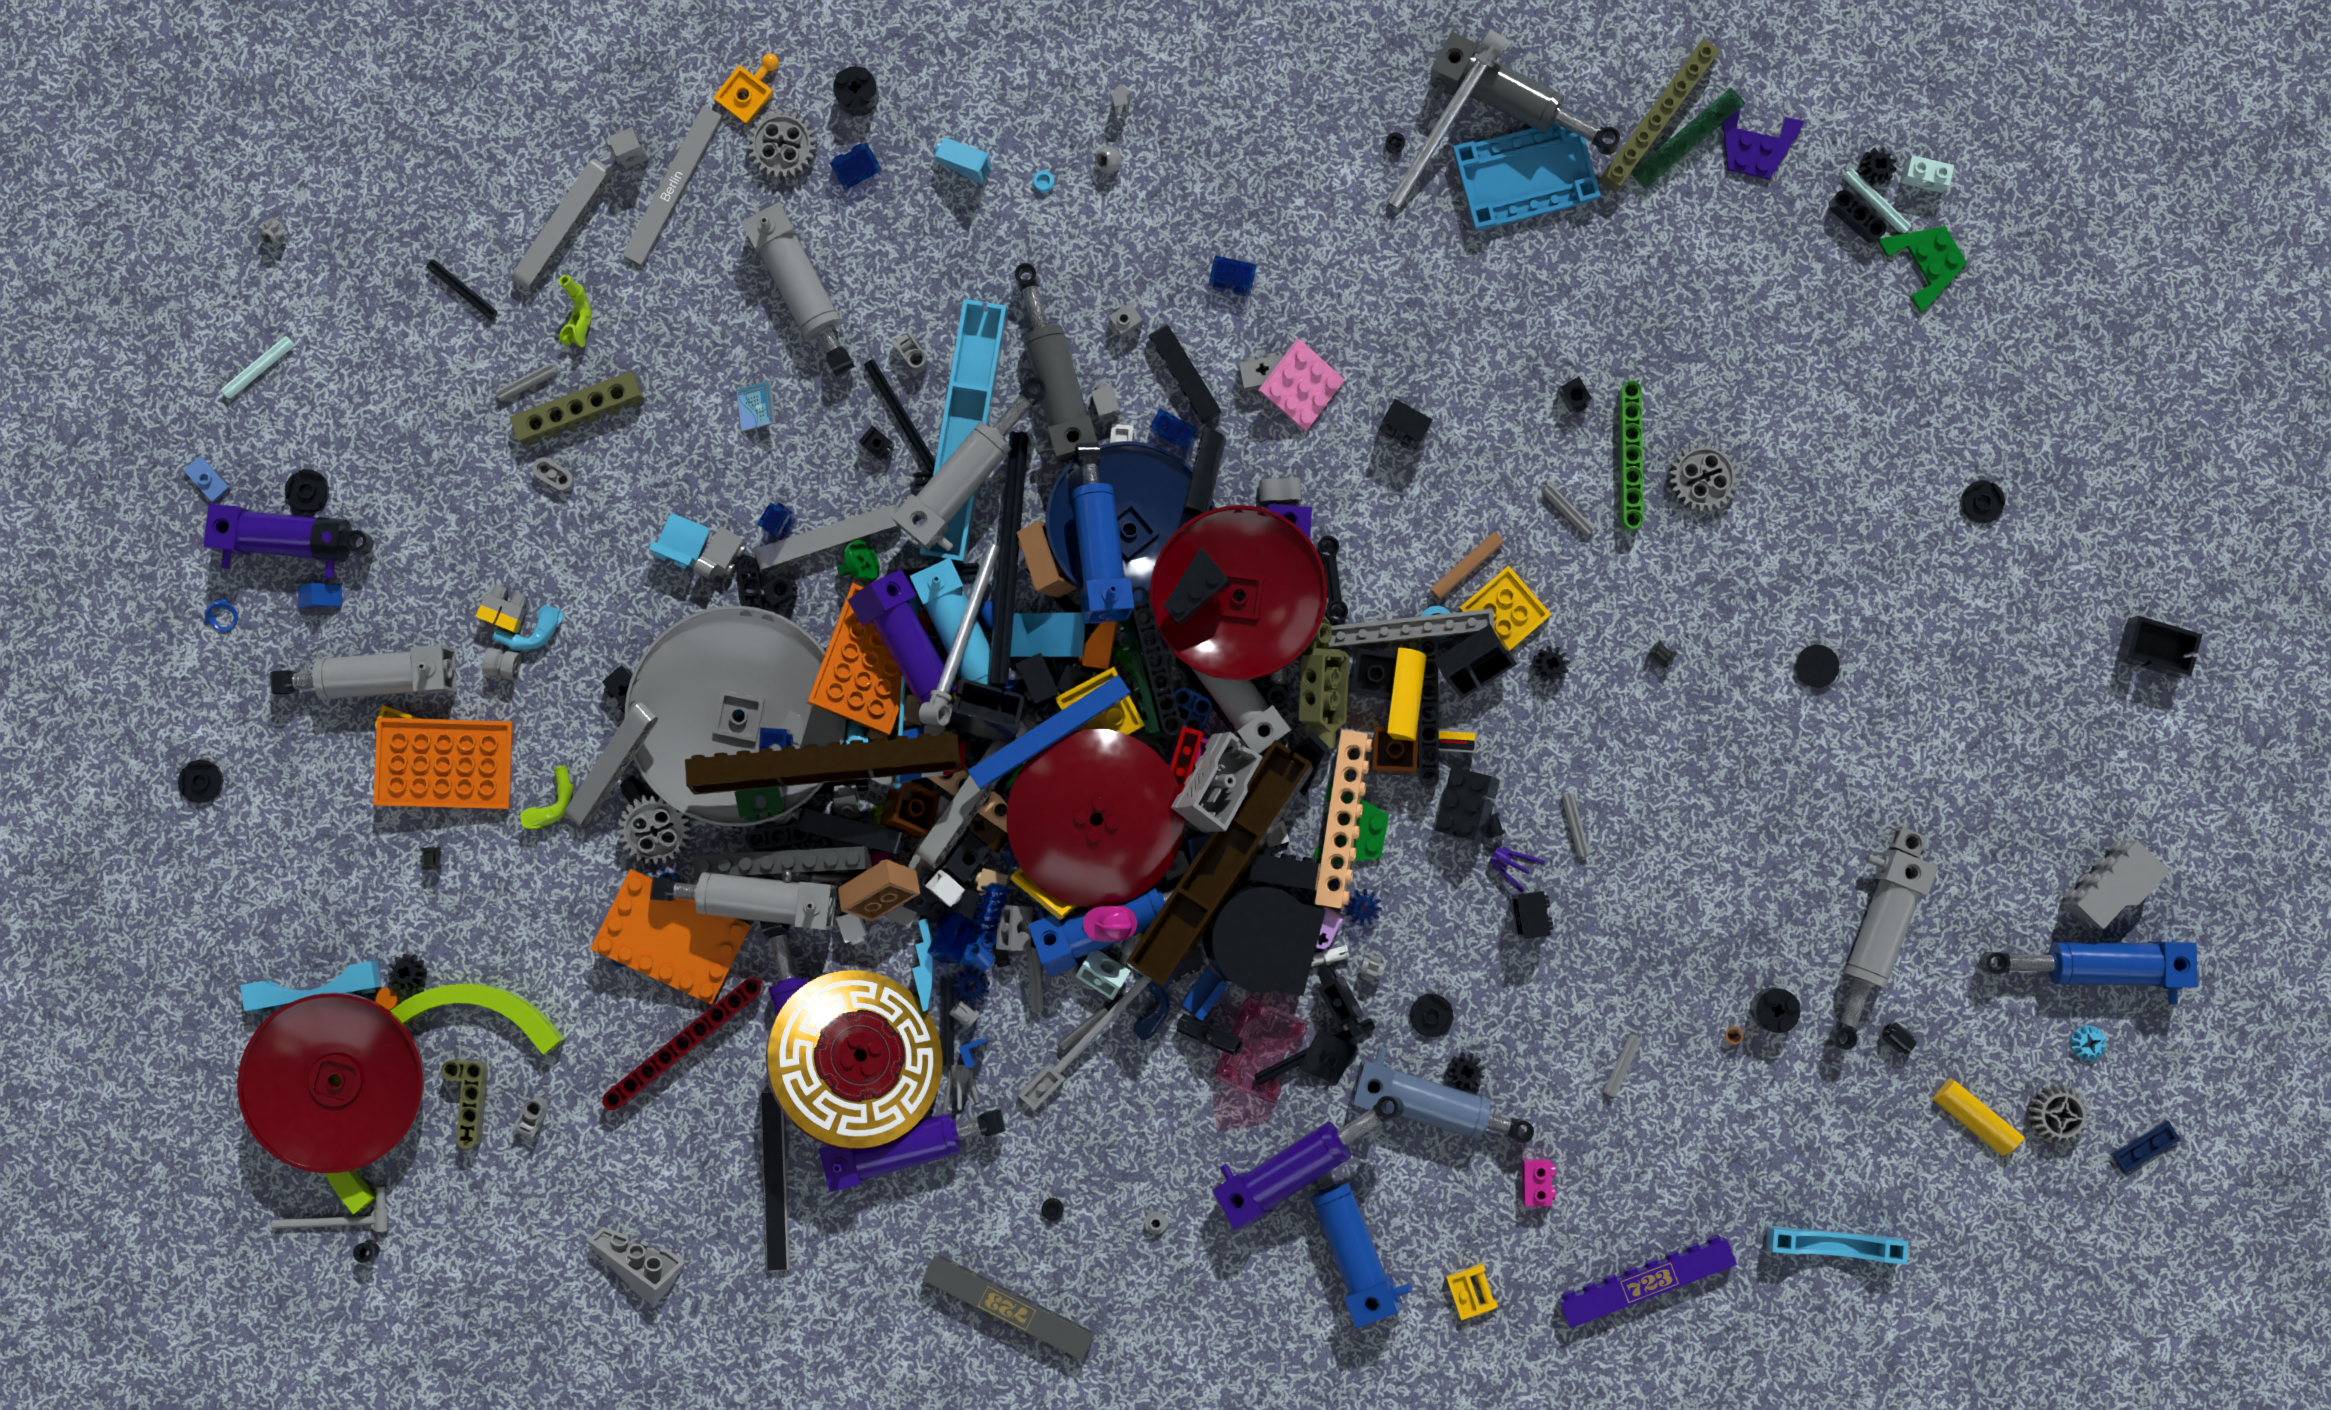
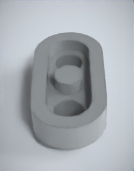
(553, 475)

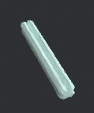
(1876, 201)
(257, 367)

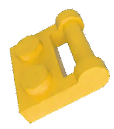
(1465, 1295)

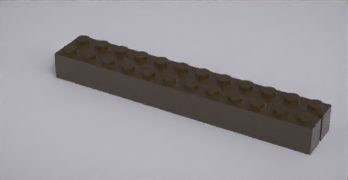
(823, 763)
(1219, 867)

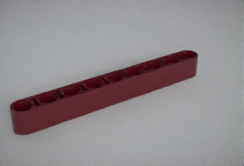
(673, 1047)

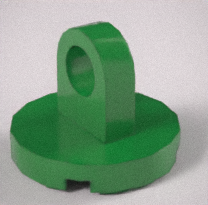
(860, 562)

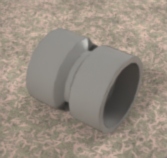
(502, 664)

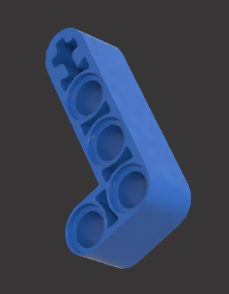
(1192, 713)

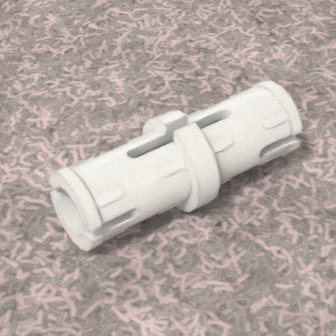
(1331, 955)

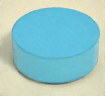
(1043, 181)

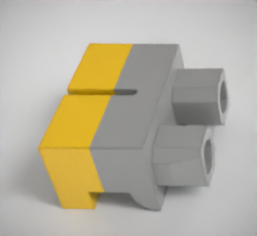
(501, 612)

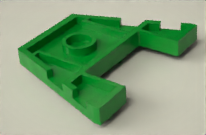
(1935, 256)
(1371, 834)

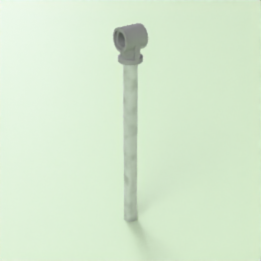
(1490, 49)
(937, 710)

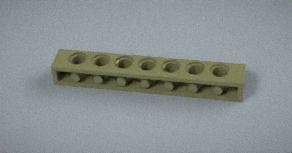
(1659, 115)

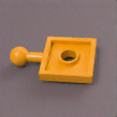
(743, 80)

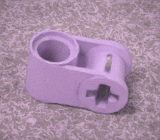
(1330, 925)

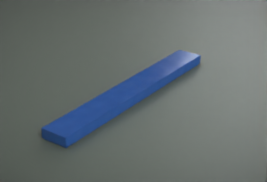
(1049, 732)

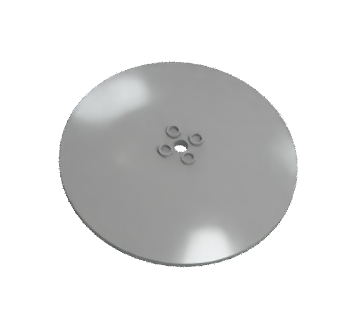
(704, 674)

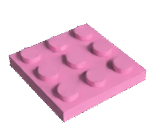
(1301, 384)

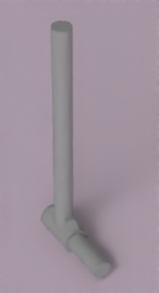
(377, 1220)

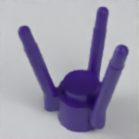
(1502, 859)

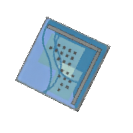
(755, 406)

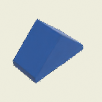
(319, 595)

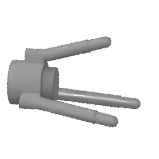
(960, 1075)

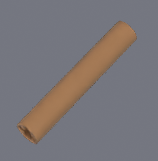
(1467, 565)

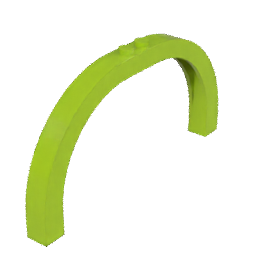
(531, 1020)

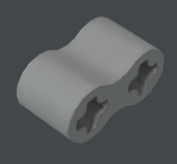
(1280, 490)

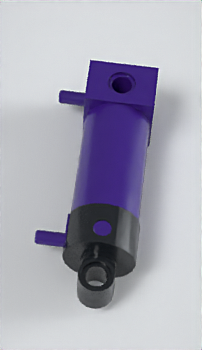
(245, 532)

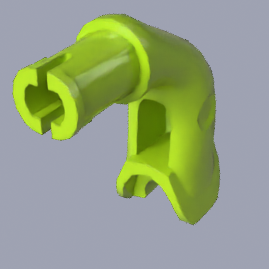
(580, 319)
(537, 818)

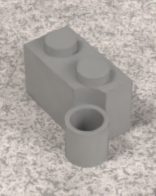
(721, 554)

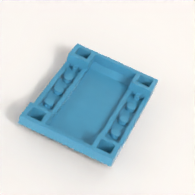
(1525, 175)

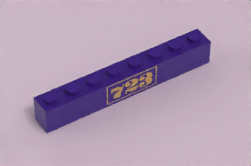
(1647, 1281)

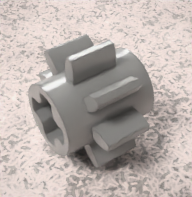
(272, 233)
(1372, 968)

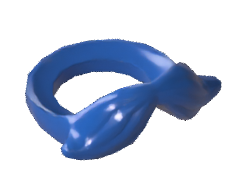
(210, 616)

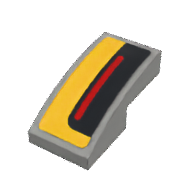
(1457, 740)

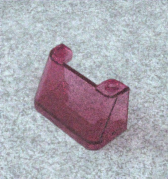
(1266, 1039)

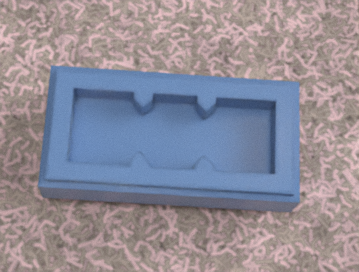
(207, 479)

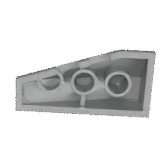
(643, 1269)

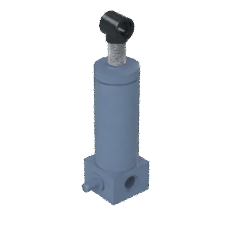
(1431, 1102)

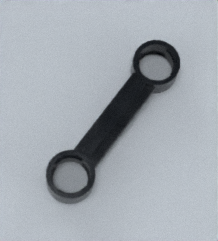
(1332, 578)

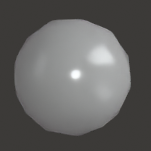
(1107, 160)

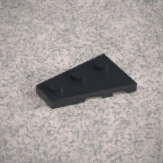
(1313, 750)

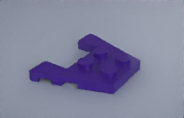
(1755, 152)

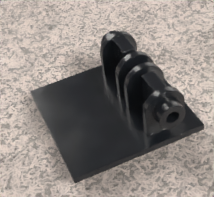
(926, 902)

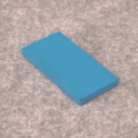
(1047, 634)

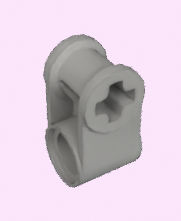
(909, 350)
(529, 1122)

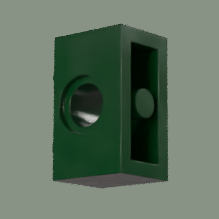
(747, 802)

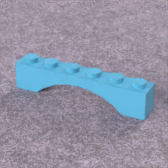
(266, 994)
(1837, 1243)

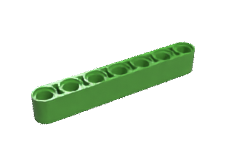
(1636, 447)

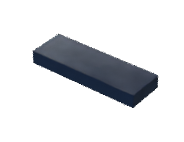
(2145, 1147)

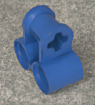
(978, 949)

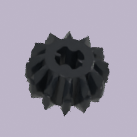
(1873, 158)
(1555, 671)
(403, 981)
(1461, 1078)

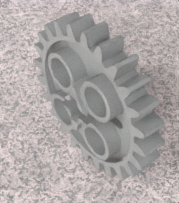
(786, 126)
(1711, 494)
(661, 847)

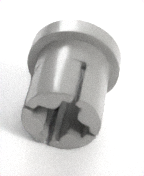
(964, 1014)

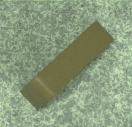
(467, 1103)

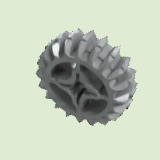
(2059, 1123)

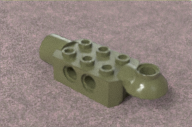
(1323, 687)

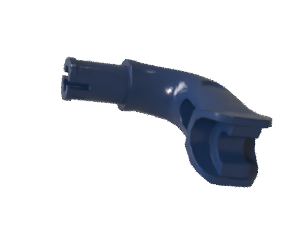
(1148, 1026)

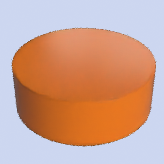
(387, 998)

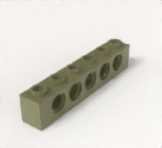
(524, 422)

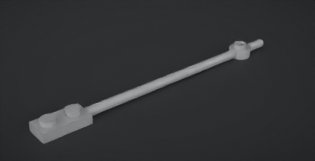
(1050, 1077)

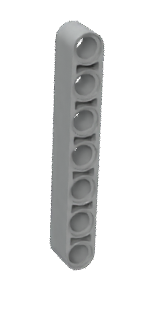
(561, 224)
(826, 537)
(611, 764)
(957, 816)

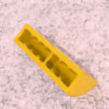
(1406, 694)
(1978, 1117)

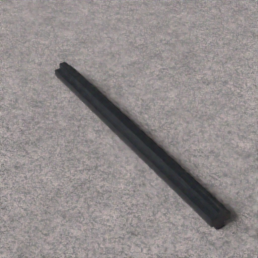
(1008, 560)

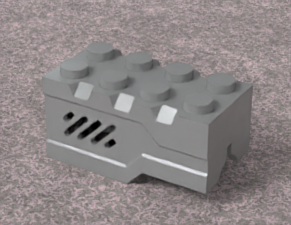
(1217, 783)
(2116, 883)

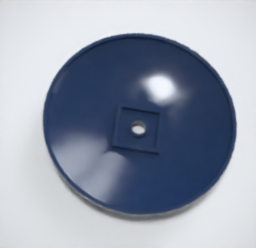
(1148, 496)

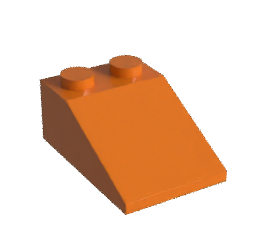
(1099, 648)

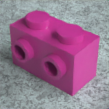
(1537, 1182)

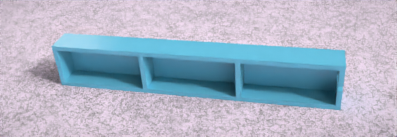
(967, 404)

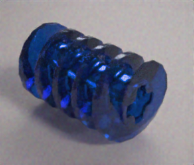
(991, 906)

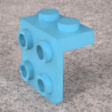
(680, 541)

